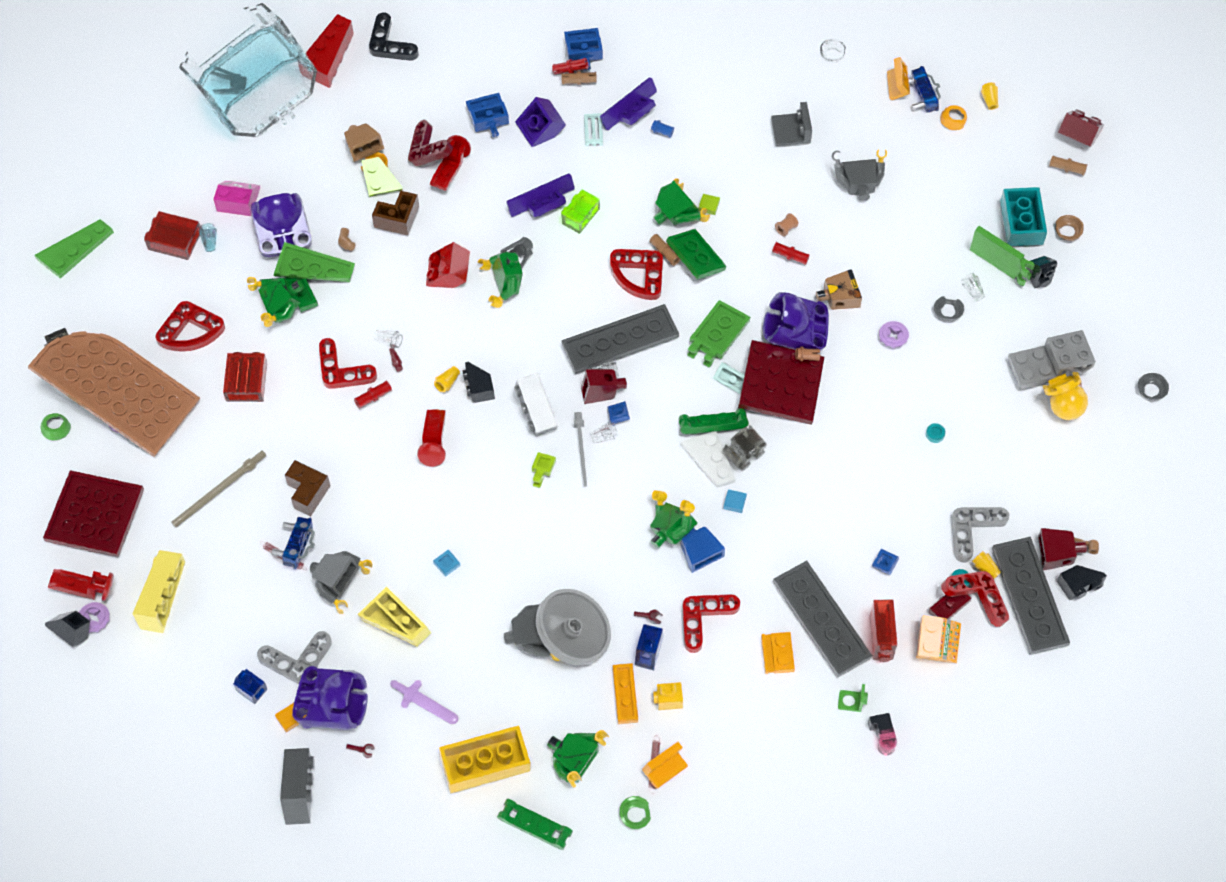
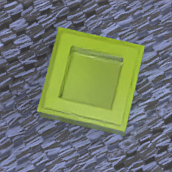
(710, 203)

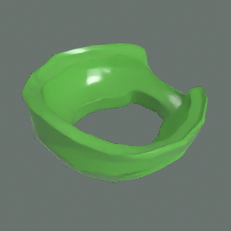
(58, 433)
(631, 802)

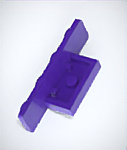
(631, 106)
(542, 198)

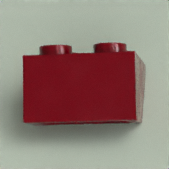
(1081, 127)

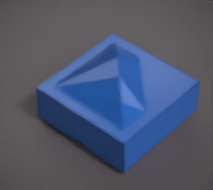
(618, 412)
(885, 561)

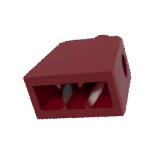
(601, 385)
(1058, 548)

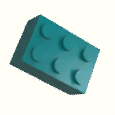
(1023, 216)

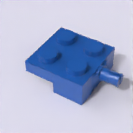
(584, 44)
(487, 113)

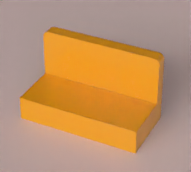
(898, 79)
(665, 766)

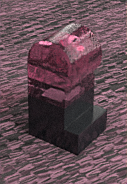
(885, 733)

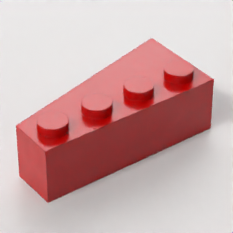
(329, 49)

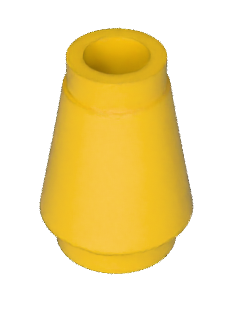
(990, 95)
(446, 379)
(984, 562)

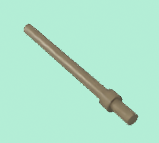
(248, 465)

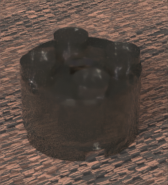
(744, 447)

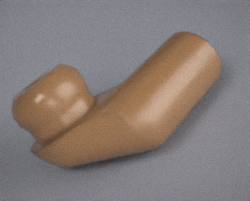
(344, 241)

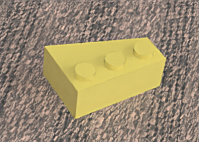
(394, 617)

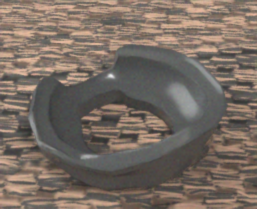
(958, 306)
(1156, 379)

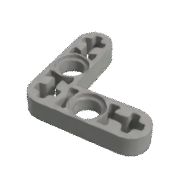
(966, 526)
(301, 663)

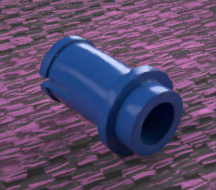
(662, 128)

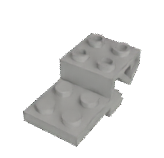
(1056, 357)

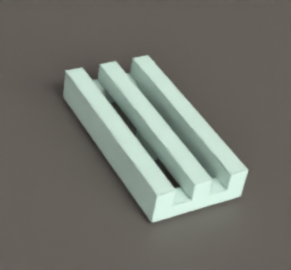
(594, 141)

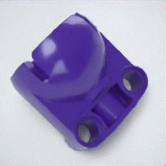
(280, 220)
(798, 323)
(330, 699)

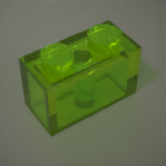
(580, 211)

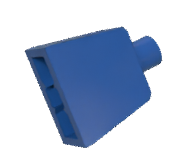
(701, 548)

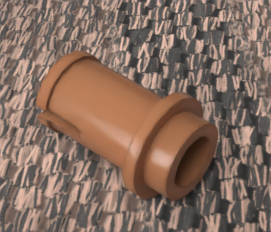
(807, 354)

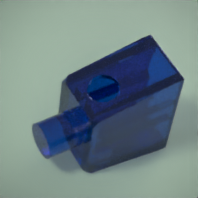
(649, 643)

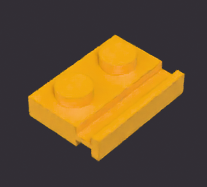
(778, 653)

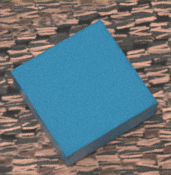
(735, 501)
(446, 563)

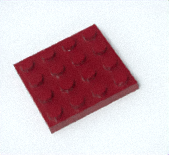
(780, 383)
(93, 513)

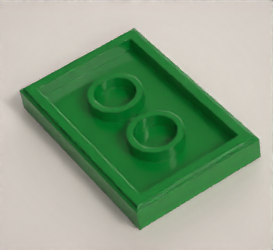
(696, 253)

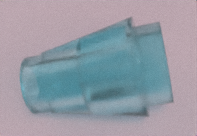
(208, 236)

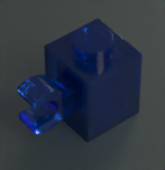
(250, 686)

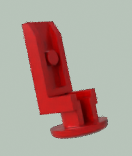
(450, 165)
(431, 451)
(80, 584)

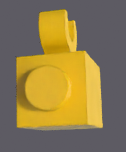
(668, 696)

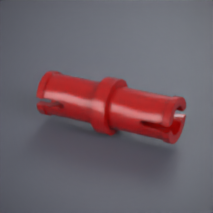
(570, 66)
(790, 253)
(372, 394)

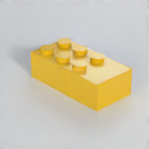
(484, 759)

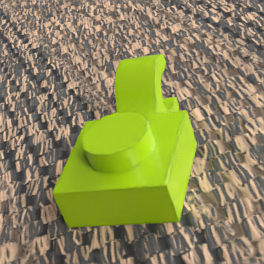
(542, 466)

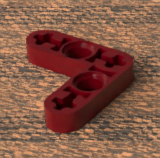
(420, 152)

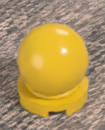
(1067, 397)

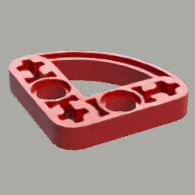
(650, 266)
(189, 316)

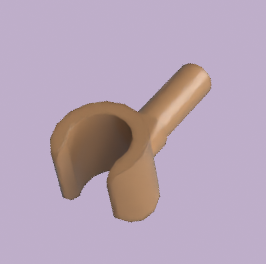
(1093, 545)

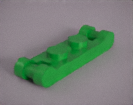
(713, 422)
(535, 824)

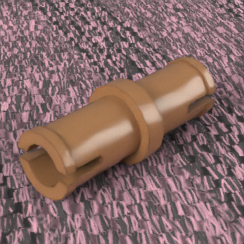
(579, 78)
(1068, 165)
(664, 249)

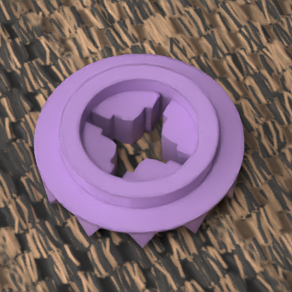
(895, 328)
(99, 610)

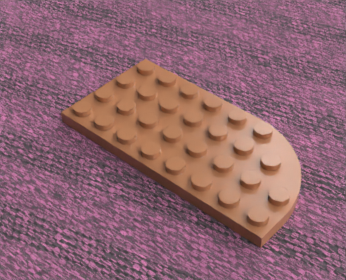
(116, 386)

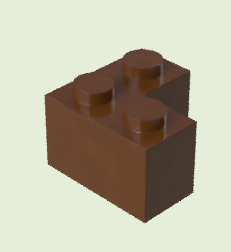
(396, 217)
(309, 486)

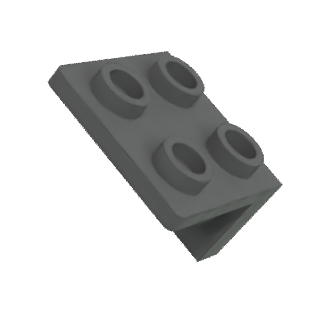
(793, 127)

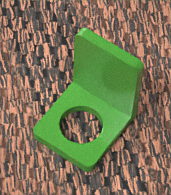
(859, 697)

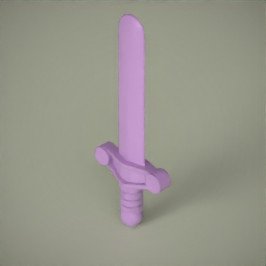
(412, 694)

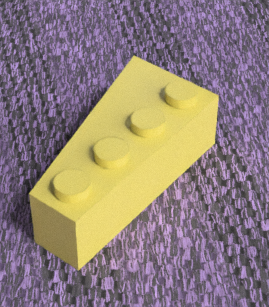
(159, 591)

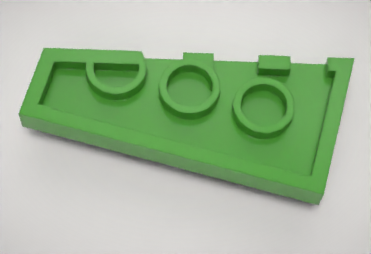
(73, 249)
(309, 264)

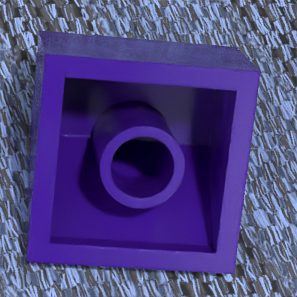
(540, 121)

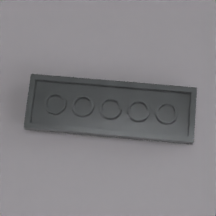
(620, 338)
(1031, 595)
(822, 618)

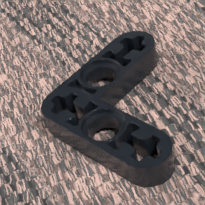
(382, 42)

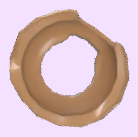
(1074, 222)

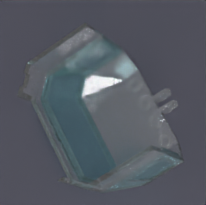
(254, 76)

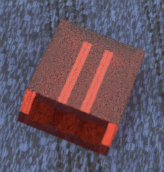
(172, 235)
(245, 377)
(883, 630)

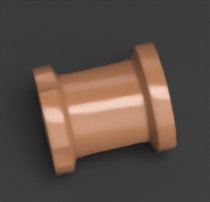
(786, 224)

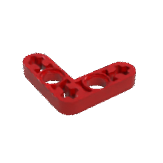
(339, 373)
(983, 589)
(696, 613)

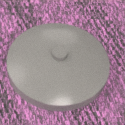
(573, 627)

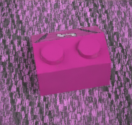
(235, 197)

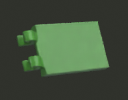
(1001, 255)
(717, 332)

